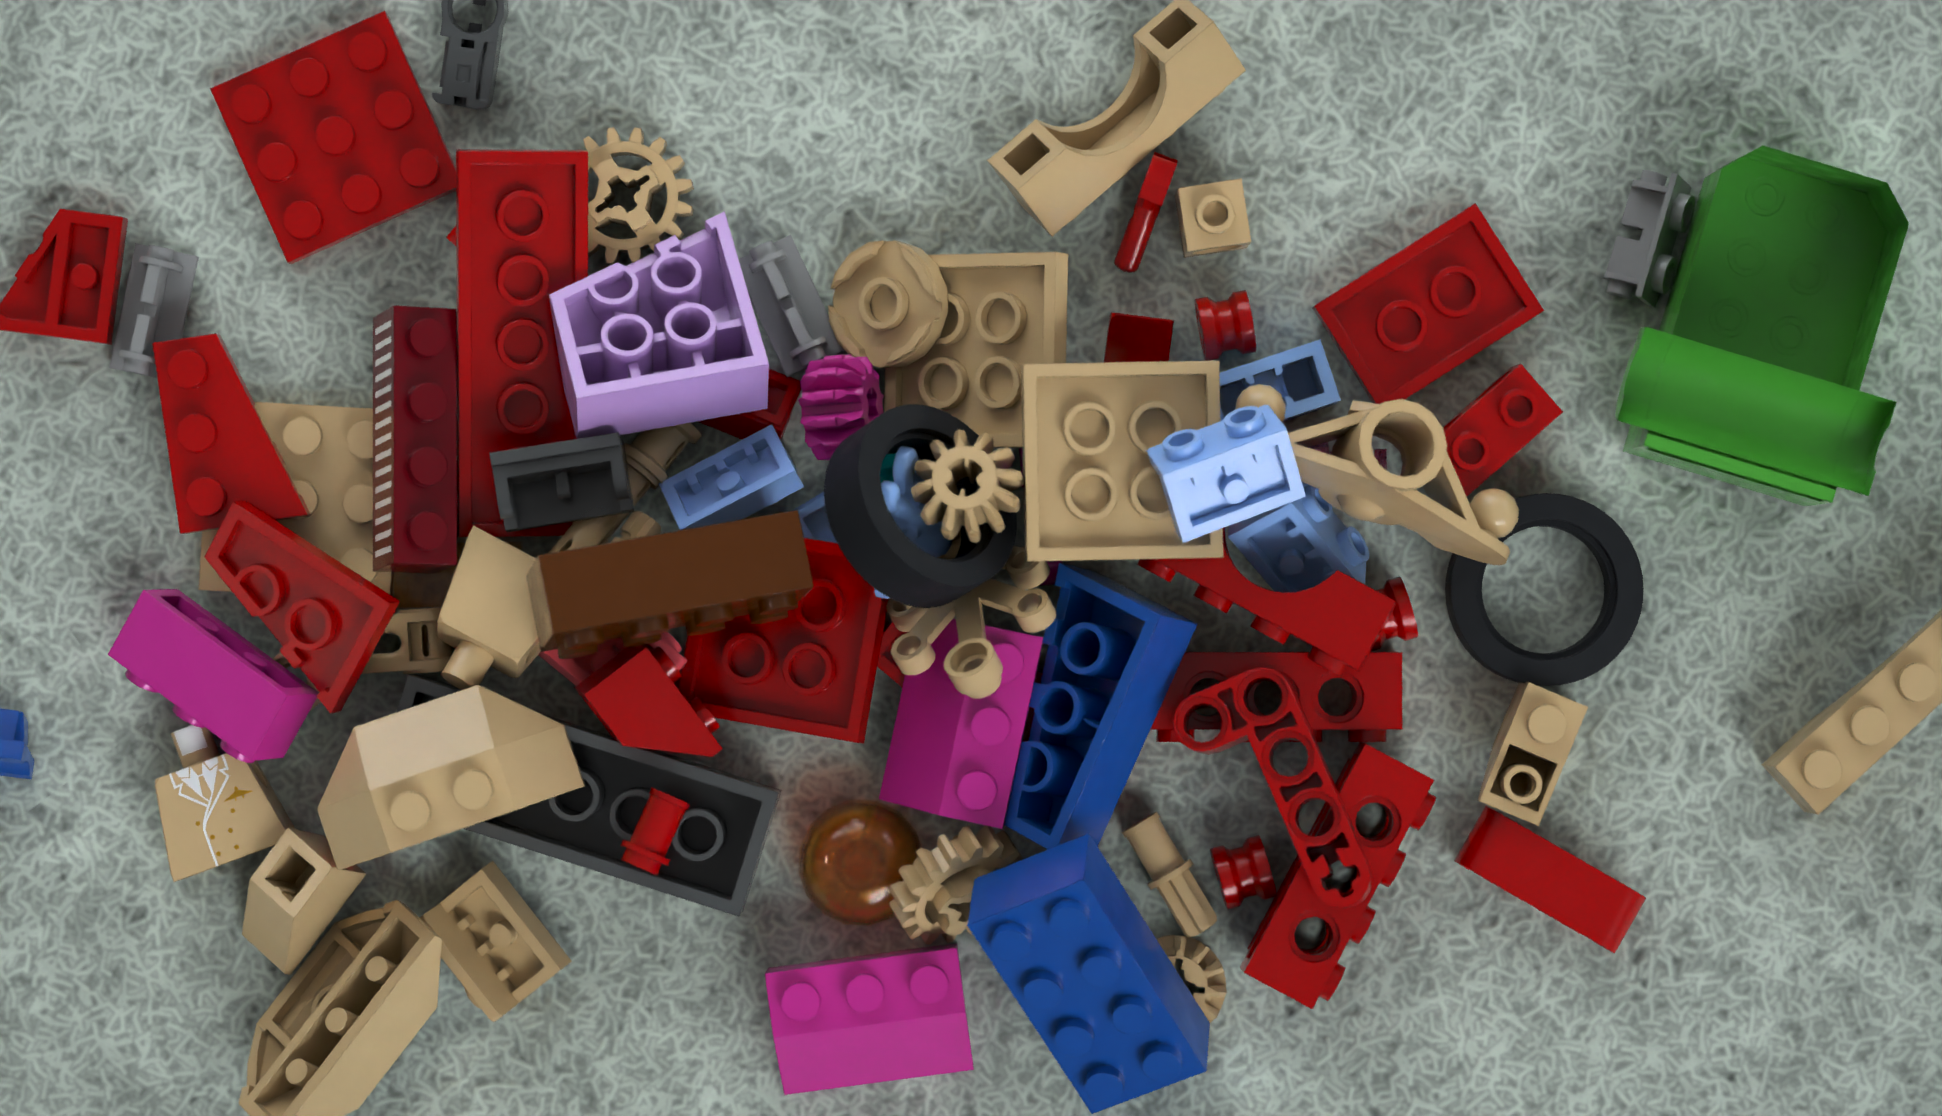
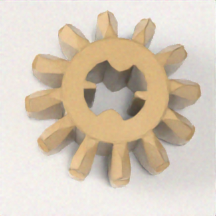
(956, 509)

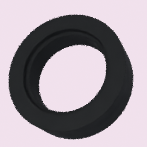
(872, 537)
(1613, 626)

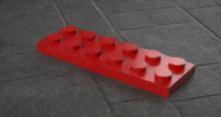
(515, 245)

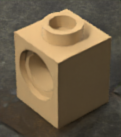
(1212, 218)

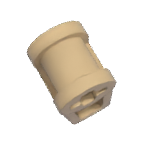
(420, 647)

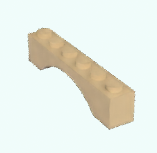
(1862, 723)

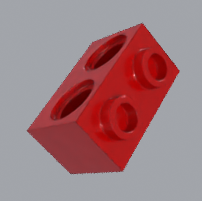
(1497, 426)

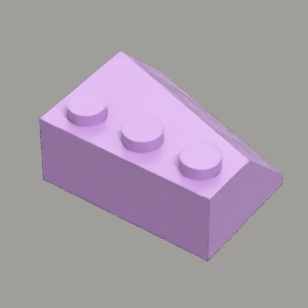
(661, 339)

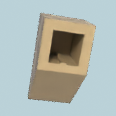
(1530, 751)
(295, 897)

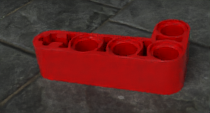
(1289, 792)

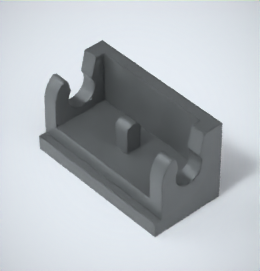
(562, 482)

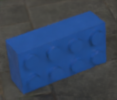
(1089, 974)

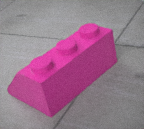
(956, 750)
(869, 1018)

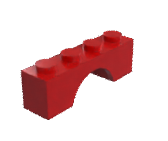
(1334, 617)

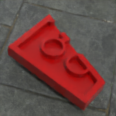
(217, 438)
(305, 597)

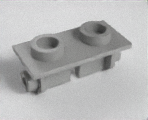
(1661, 215)
(788, 305)
(152, 306)

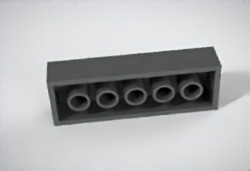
(714, 844)

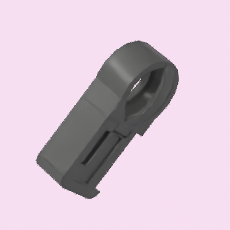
(470, 58)

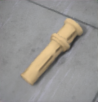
(647, 465)

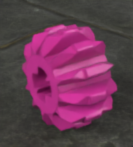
(837, 401)

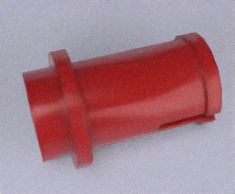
(654, 832)

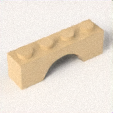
(1175, 73)

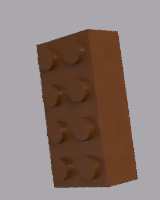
(669, 582)

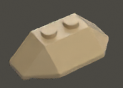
(441, 772)
(344, 1016)

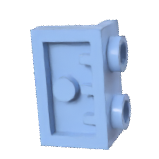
(1227, 471)
(732, 482)
(1300, 544)

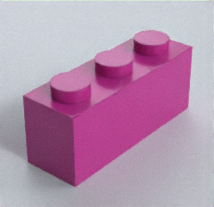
(212, 675)

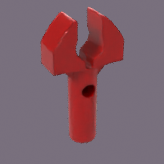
(1145, 212)

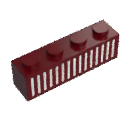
(414, 440)

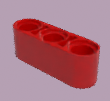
(1550, 879)

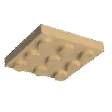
(998, 317)
(1089, 463)
(332, 469)

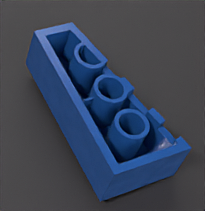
(1094, 705)

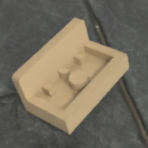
(494, 942)

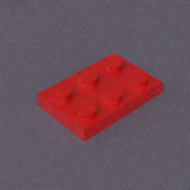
(1428, 308)

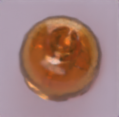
(854, 858)

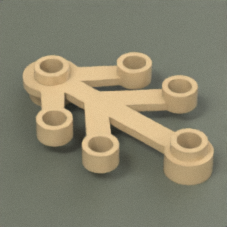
(972, 662)

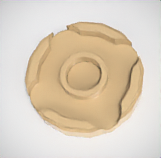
(888, 303)

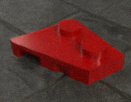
(70, 280)

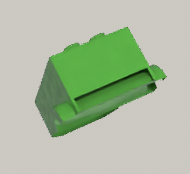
(1771, 332)

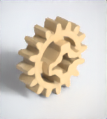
(651, 181)
(941, 882)

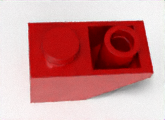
(644, 708)

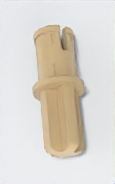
(1171, 875)

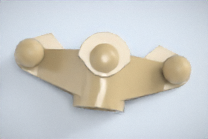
(1366, 491)

